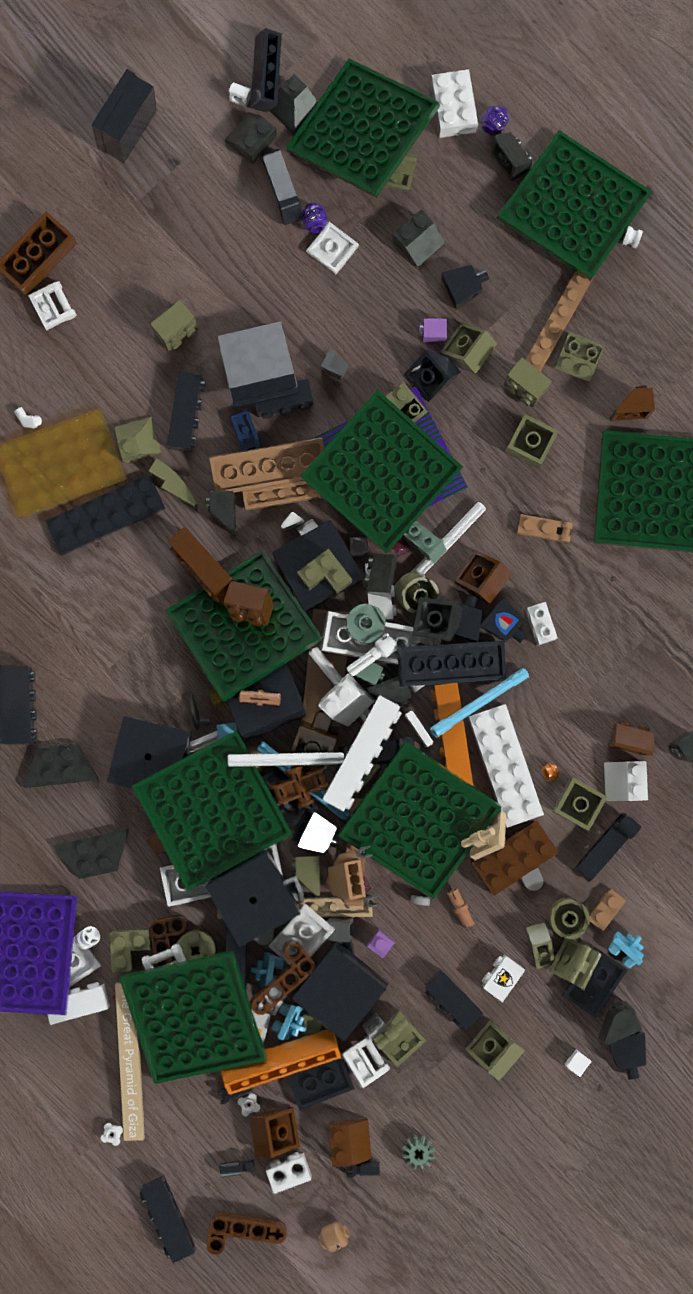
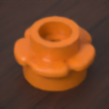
(550, 772)

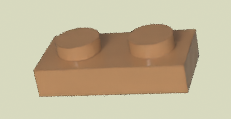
(606, 909)

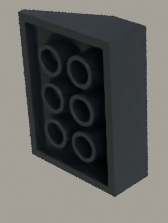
(17, 705)

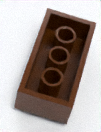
(36, 253)
(200, 564)
(521, 854)

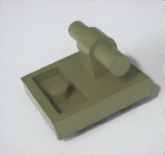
(403, 176)
(579, 356)
(575, 962)
(399, 1039)

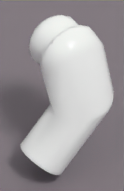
(27, 421)

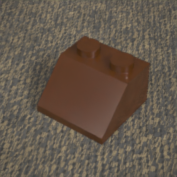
(637, 405)
(483, 576)
(632, 739)
(274, 1132)
(349, 1142)

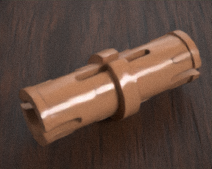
(260, 697)
(460, 908)

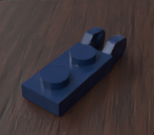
(245, 430)

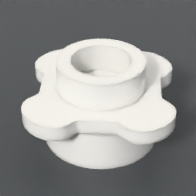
(251, 1098)
(109, 1128)

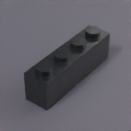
(266, 70)
(185, 412)
(168, 1219)

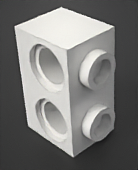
(541, 623)
(291, 1177)

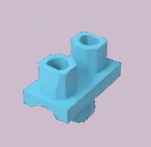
(629, 946)
(265, 968)
(292, 1023)

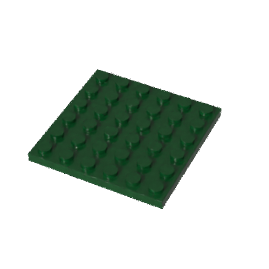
(362, 127)
(574, 205)
(381, 471)
(645, 491)
(239, 652)
(211, 811)
(418, 819)
(193, 1017)

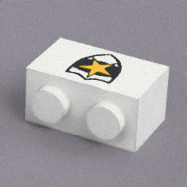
(502, 977)

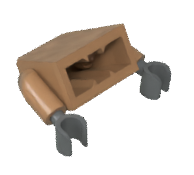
(347, 879)

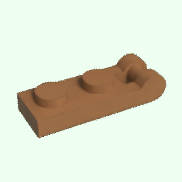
(544, 528)

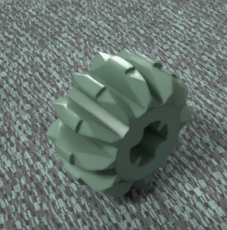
(418, 1160)

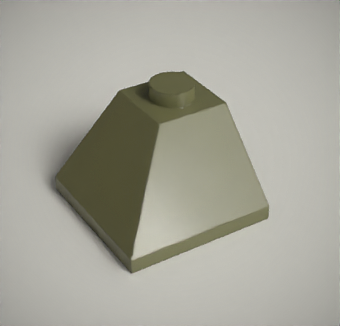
(137, 440)

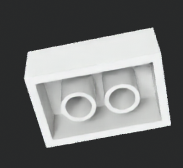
(456, 102)

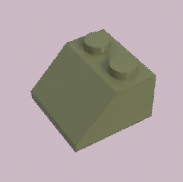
(469, 347)
(494, 1050)

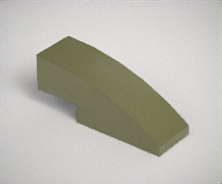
(172, 483)

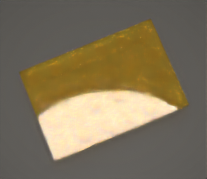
(60, 463)

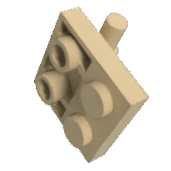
(488, 840)

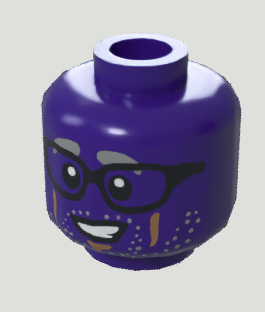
(494, 120)
(314, 217)

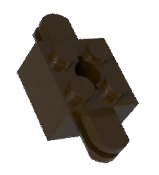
(315, 738)

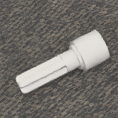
(383, 647)

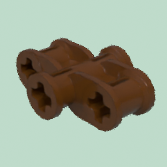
(306, 783)

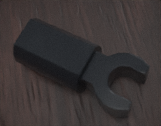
(234, 1095)
(236, 1167)
(365, 1169)

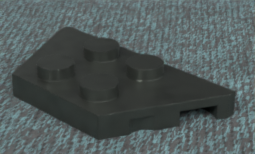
(59, 766)
(94, 854)

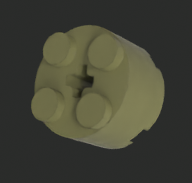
(414, 583)
(577, 924)
(197, 937)

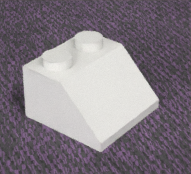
(346, 701)
(625, 781)

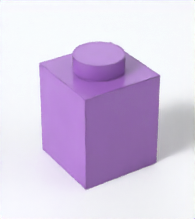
(433, 330)
(380, 943)

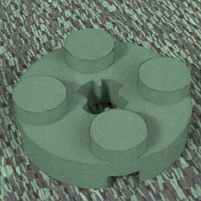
(360, 633)

